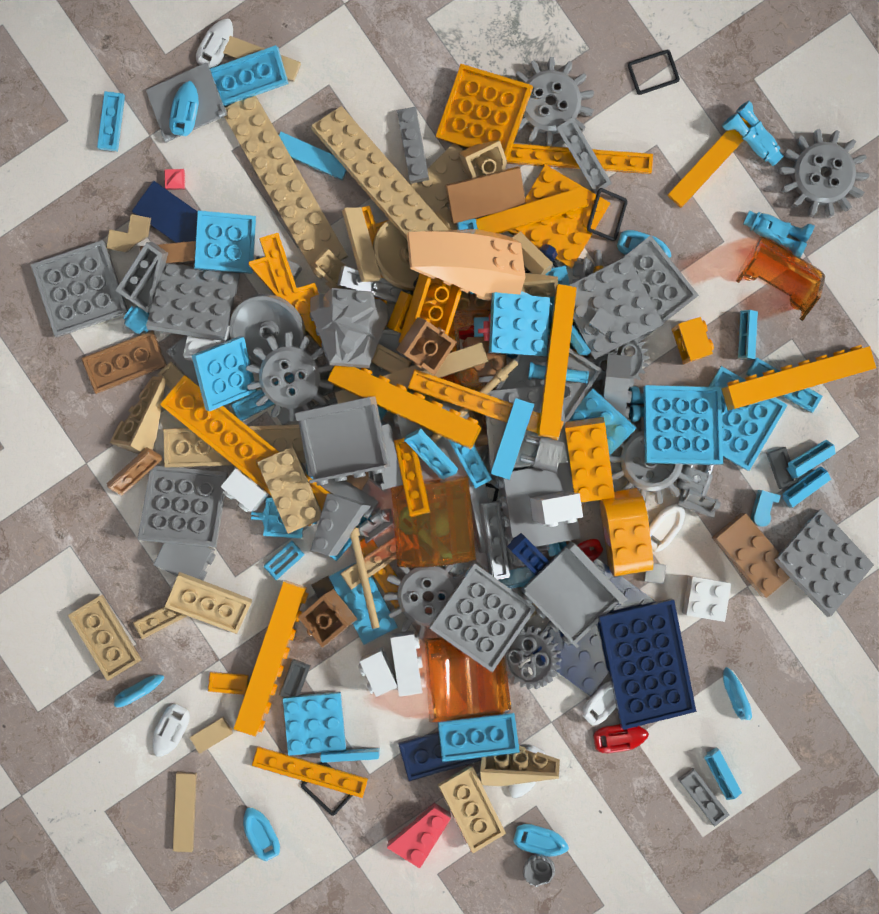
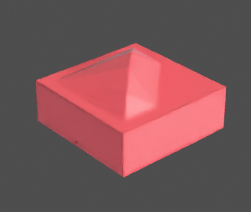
(174, 179)

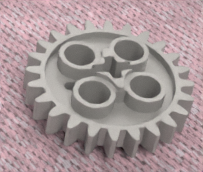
(637, 360)
(541, 671)

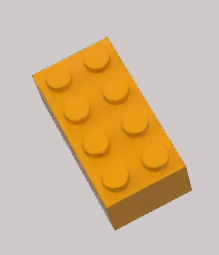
(432, 302)
(589, 459)

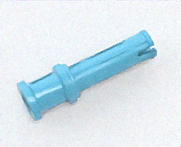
(539, 371)

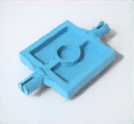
(273, 523)

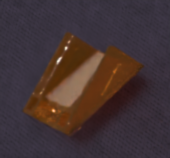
(441, 535)
(461, 686)

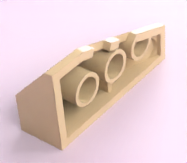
(483, 159)
(142, 423)
(518, 768)

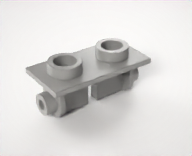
(582, 268)
(694, 501)
(380, 522)

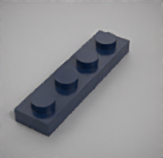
(528, 553)

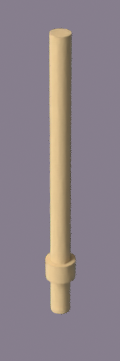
(501, 375)
(364, 578)

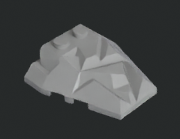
(348, 325)

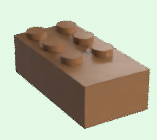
(751, 554)

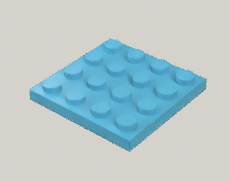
(683, 425)
(746, 427)

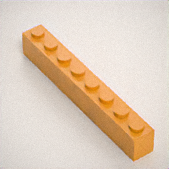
(799, 377)
(407, 405)
(270, 658)

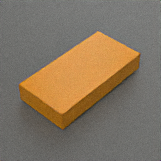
(228, 683)

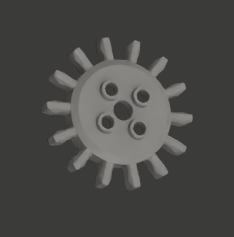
(568, 94)
(823, 191)
(298, 360)
(635, 474)
(413, 583)

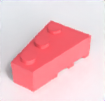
(420, 836)

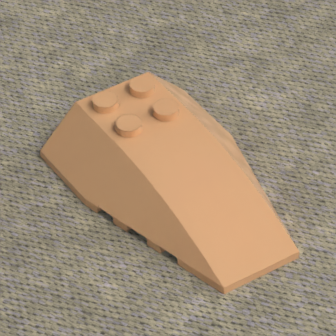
(469, 259)

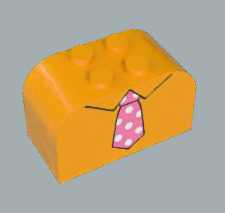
(626, 533)

